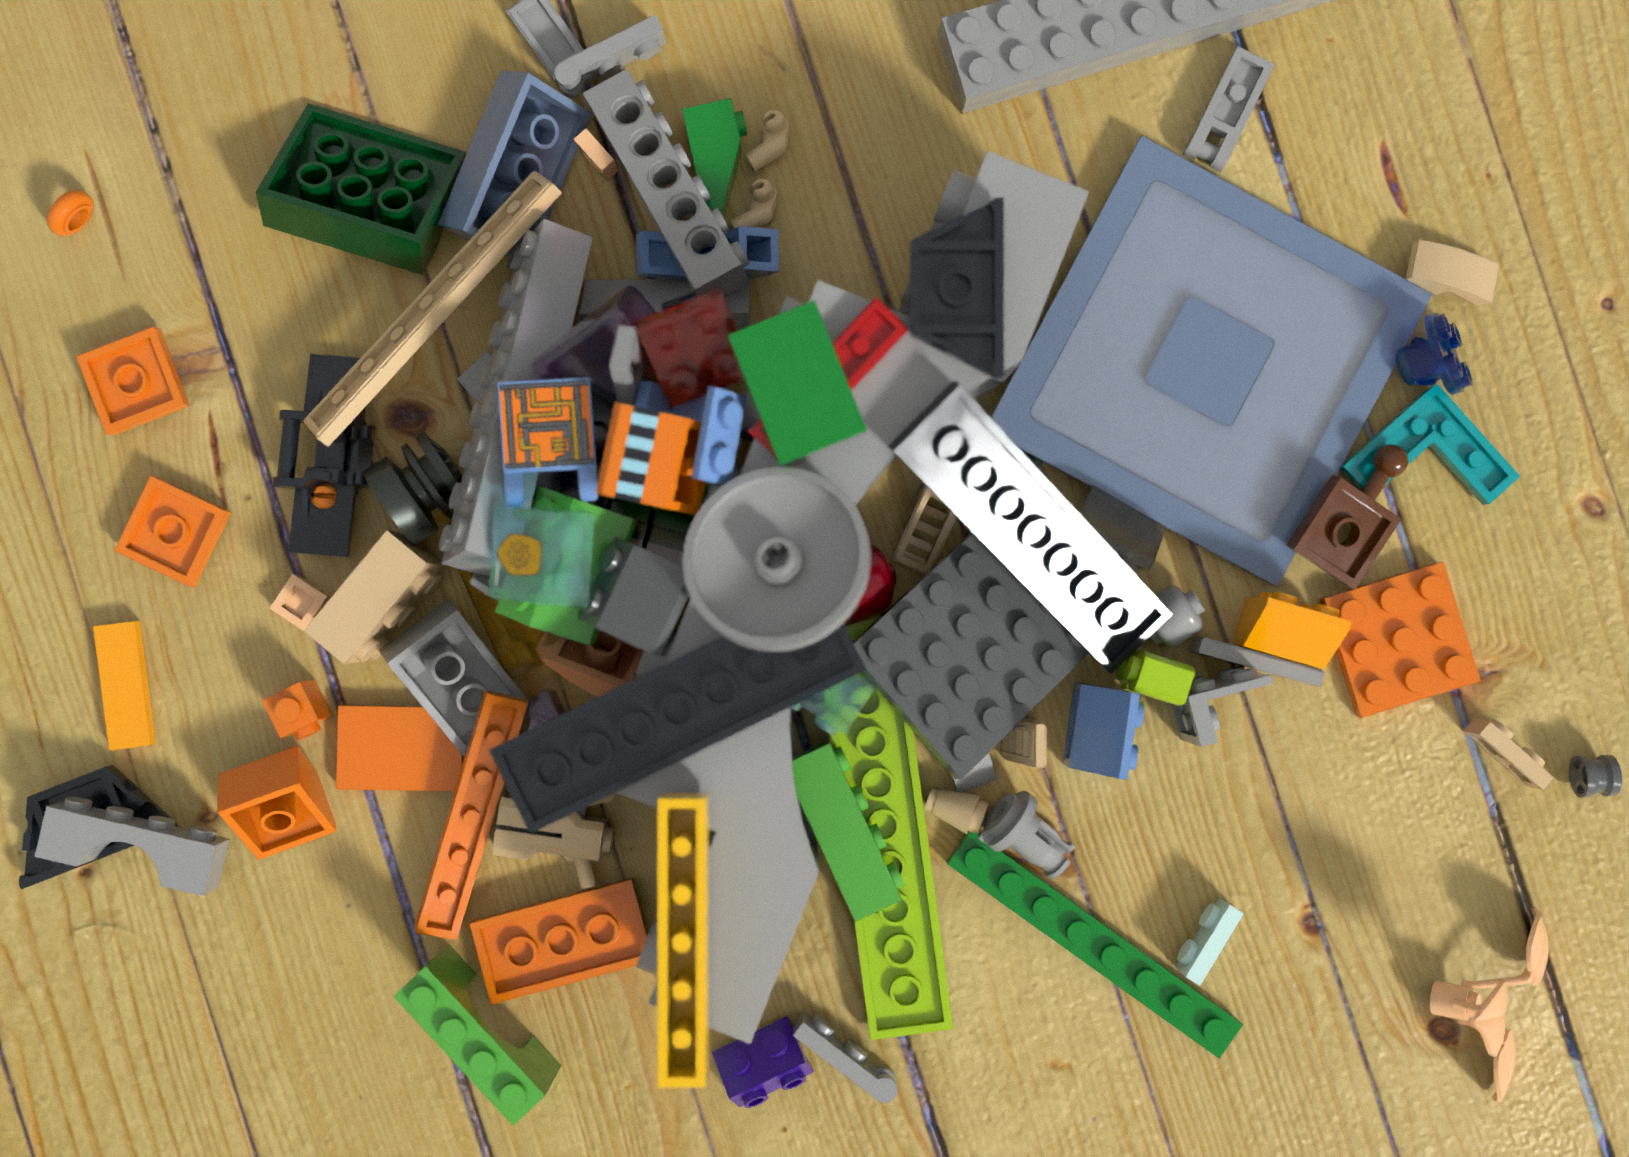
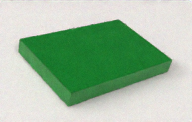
(797, 383)

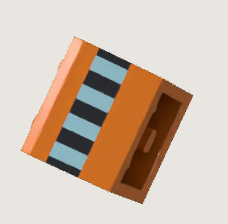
(651, 459)

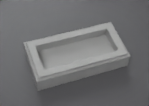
(544, 32)
(626, 365)

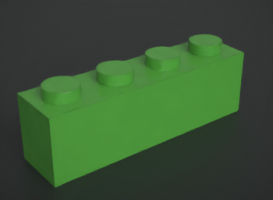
(843, 832)

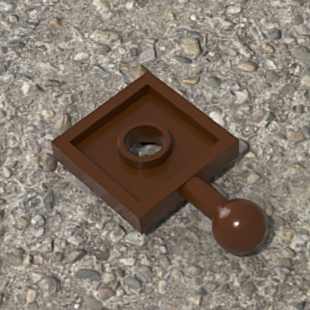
(1369, 521)

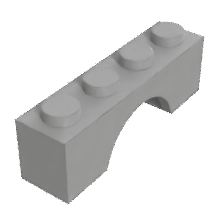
(184, 857)

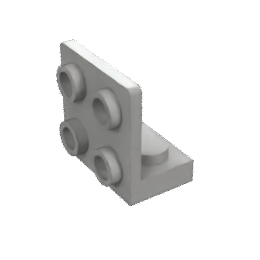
(1199, 721)

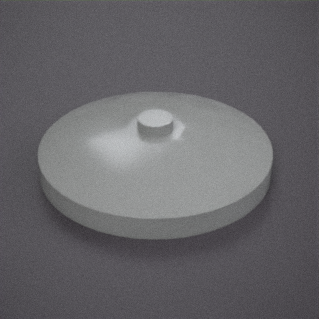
(777, 559)

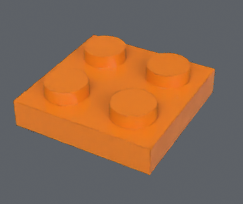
(133, 381)
(172, 531)

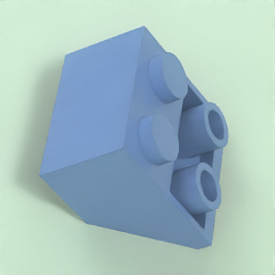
(1103, 730)

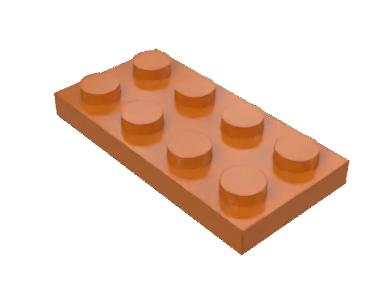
(560, 940)

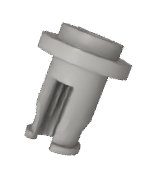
(1016, 826)

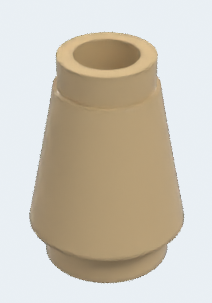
(958, 809)

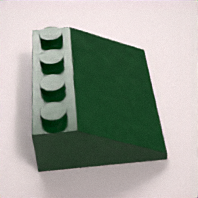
(360, 188)

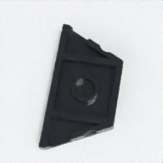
(961, 289)
(105, 789)

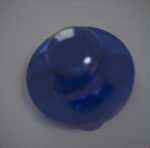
(1435, 357)

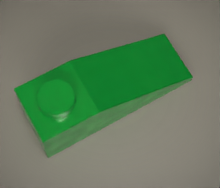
(716, 147)

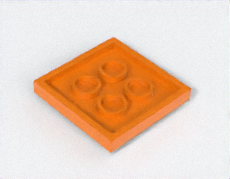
(1402, 640)

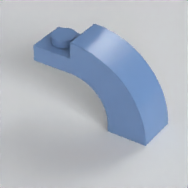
(758, 244)

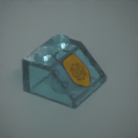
(541, 555)

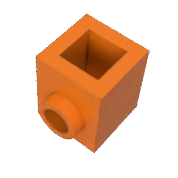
(298, 709)

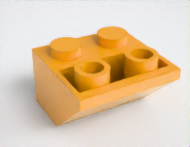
(1289, 631)

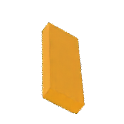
(124, 685)

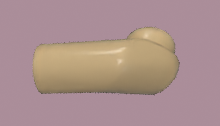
(773, 143)
(761, 206)

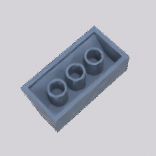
(519, 133)

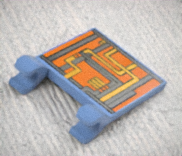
(547, 430)

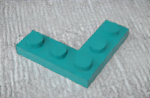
(1441, 424)

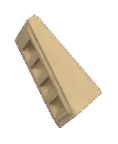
(941, 533)
(1026, 743)

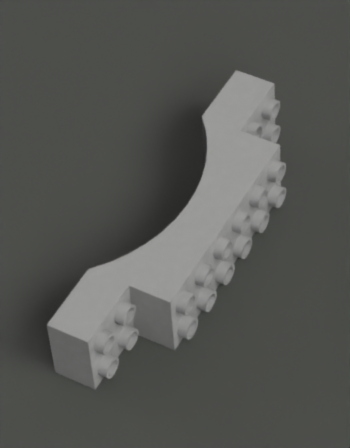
(758, 832)

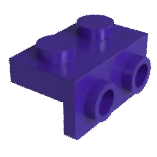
(763, 1066)

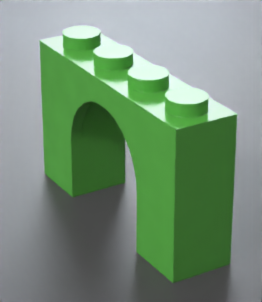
(505, 1074)

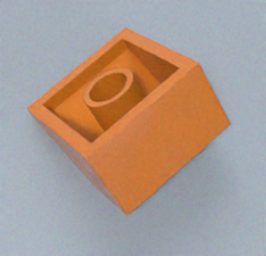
(275, 803)

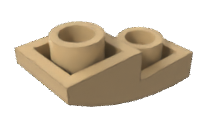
(1451, 269)

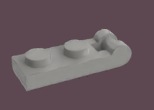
(610, 56)
(1229, 107)
(846, 1058)

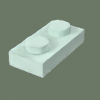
(1216, 928)

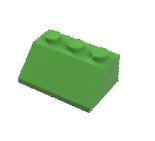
(564, 619)

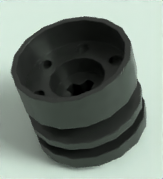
(417, 489)

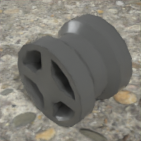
(1595, 776)

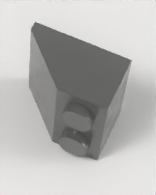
(636, 596)

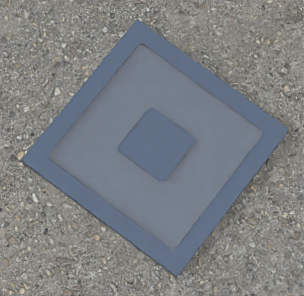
(1208, 360)

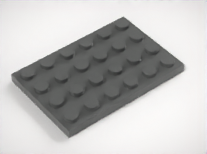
(966, 655)

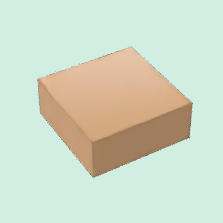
(596, 154)
(299, 601)

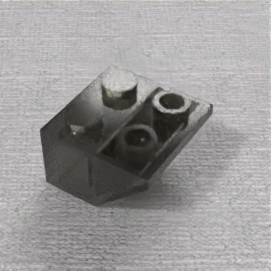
(1122, 527)

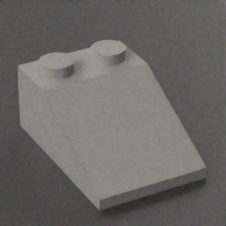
(447, 670)

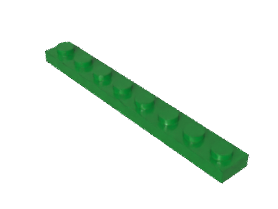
(1095, 944)

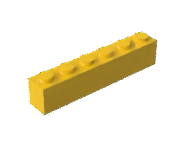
(683, 939)

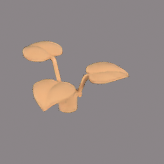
(1465, 1005)

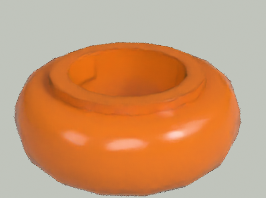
(70, 212)

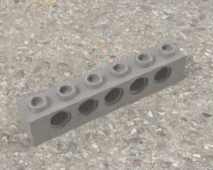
(623, 100)

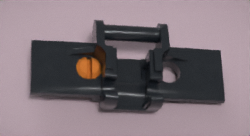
(328, 490)

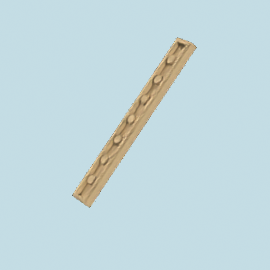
(431, 307)

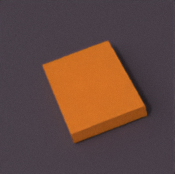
(394, 750)

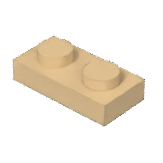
(1521, 763)

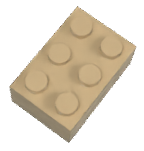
(376, 599)

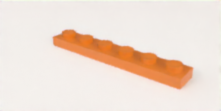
(469, 818)

